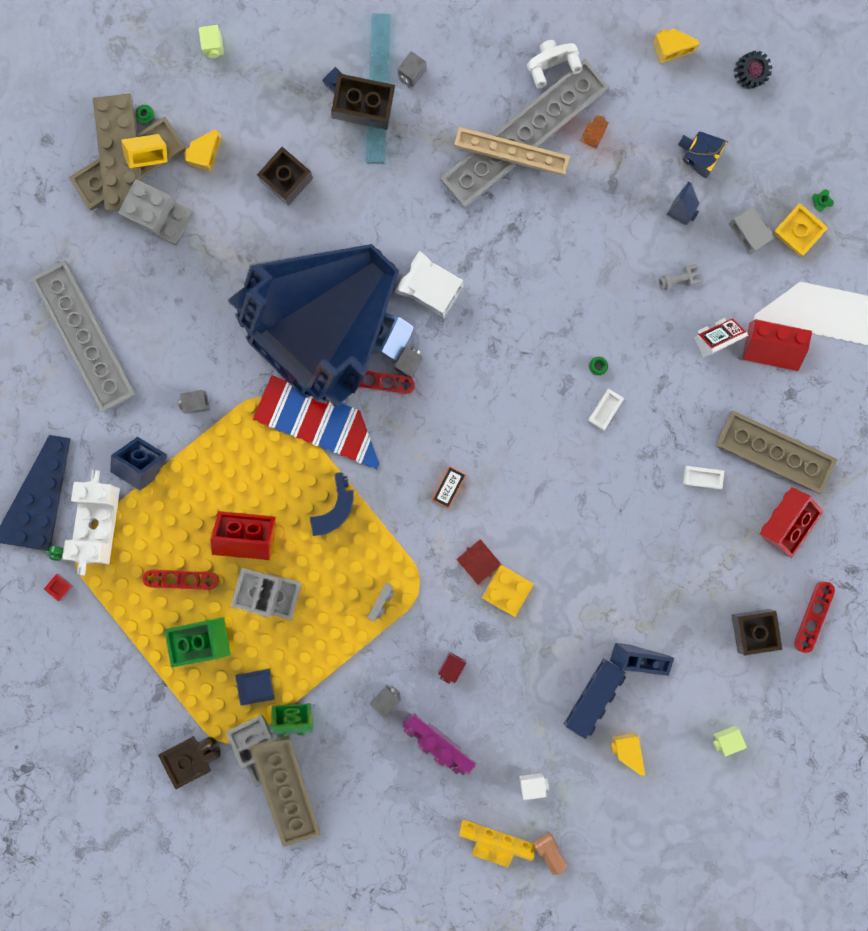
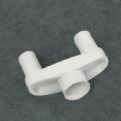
(551, 56)

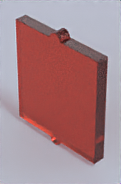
(478, 561)

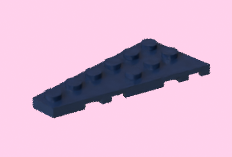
(35, 508)

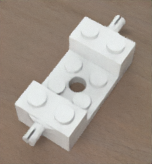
(94, 502)

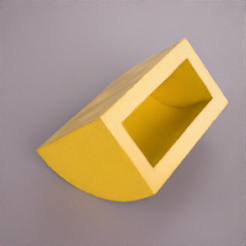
(144, 151)

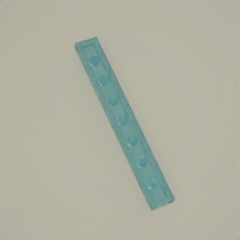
(378, 72)

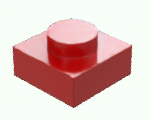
(58, 587)

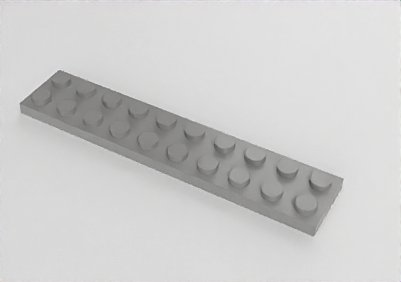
(531, 127)

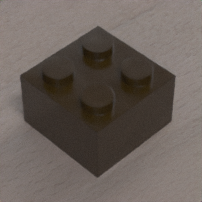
(285, 176)
(757, 632)

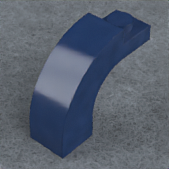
(339, 514)

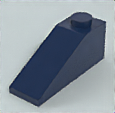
(685, 205)
(641, 660)

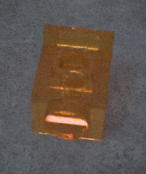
(594, 131)

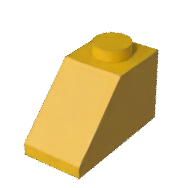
(673, 44)
(203, 151)
(629, 751)

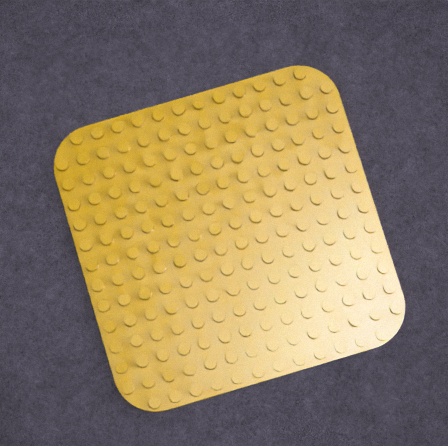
(169, 527)

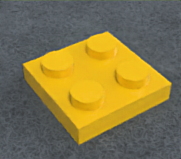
(800, 230)
(507, 590)

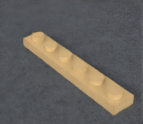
(511, 151)

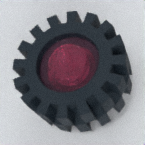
(753, 69)

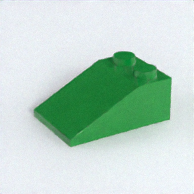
(197, 642)
(292, 719)

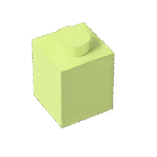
(211, 41)
(729, 741)

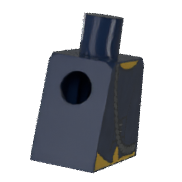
(702, 152)

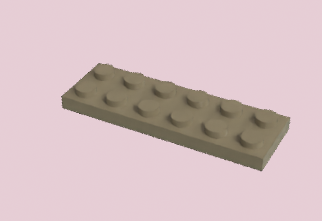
(113, 123)
(89, 180)
(776, 452)
(285, 790)

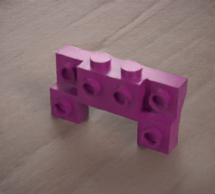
(438, 744)

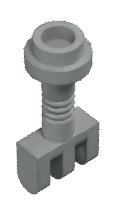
(666, 282)

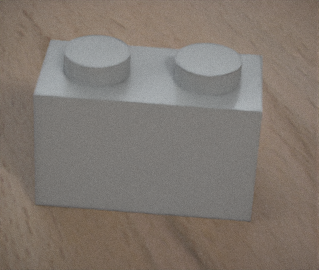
(751, 230)

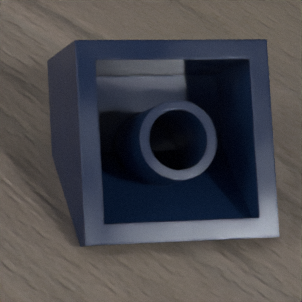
(137, 463)

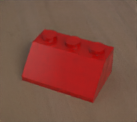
(776, 345)
(791, 522)
(243, 535)

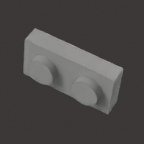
(385, 595)

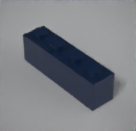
(595, 698)

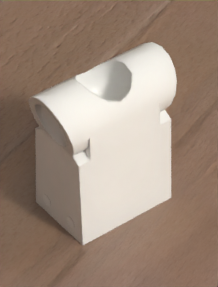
(430, 285)

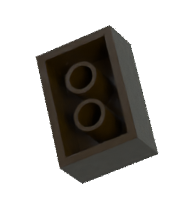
(362, 101)

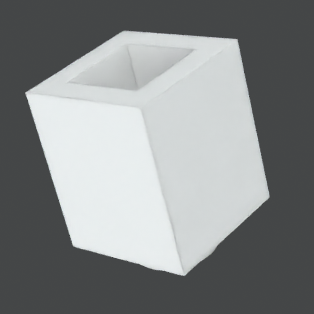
(533, 786)

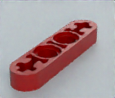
(378, 378)
(180, 579)
(818, 618)

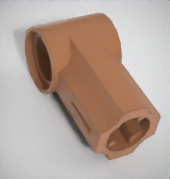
(548, 850)

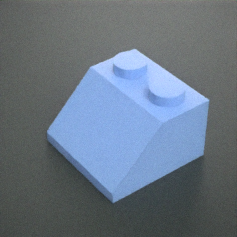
(392, 337)

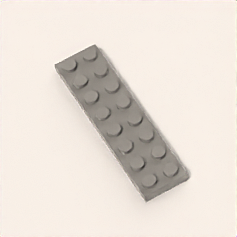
(83, 336)

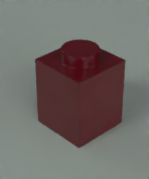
(451, 668)

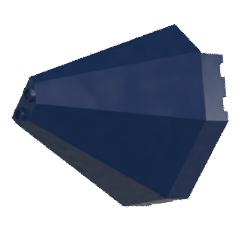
(318, 317)

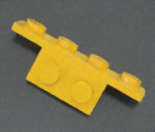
(495, 845)

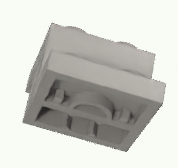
(155, 212)
(266, 594)
(247, 735)

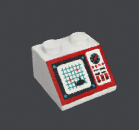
(722, 335)

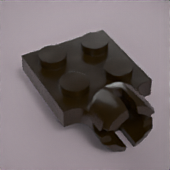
(189, 760)

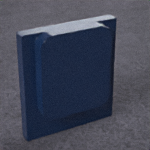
(255, 687)

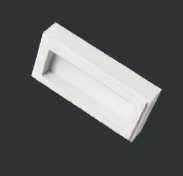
(605, 409)
(703, 477)

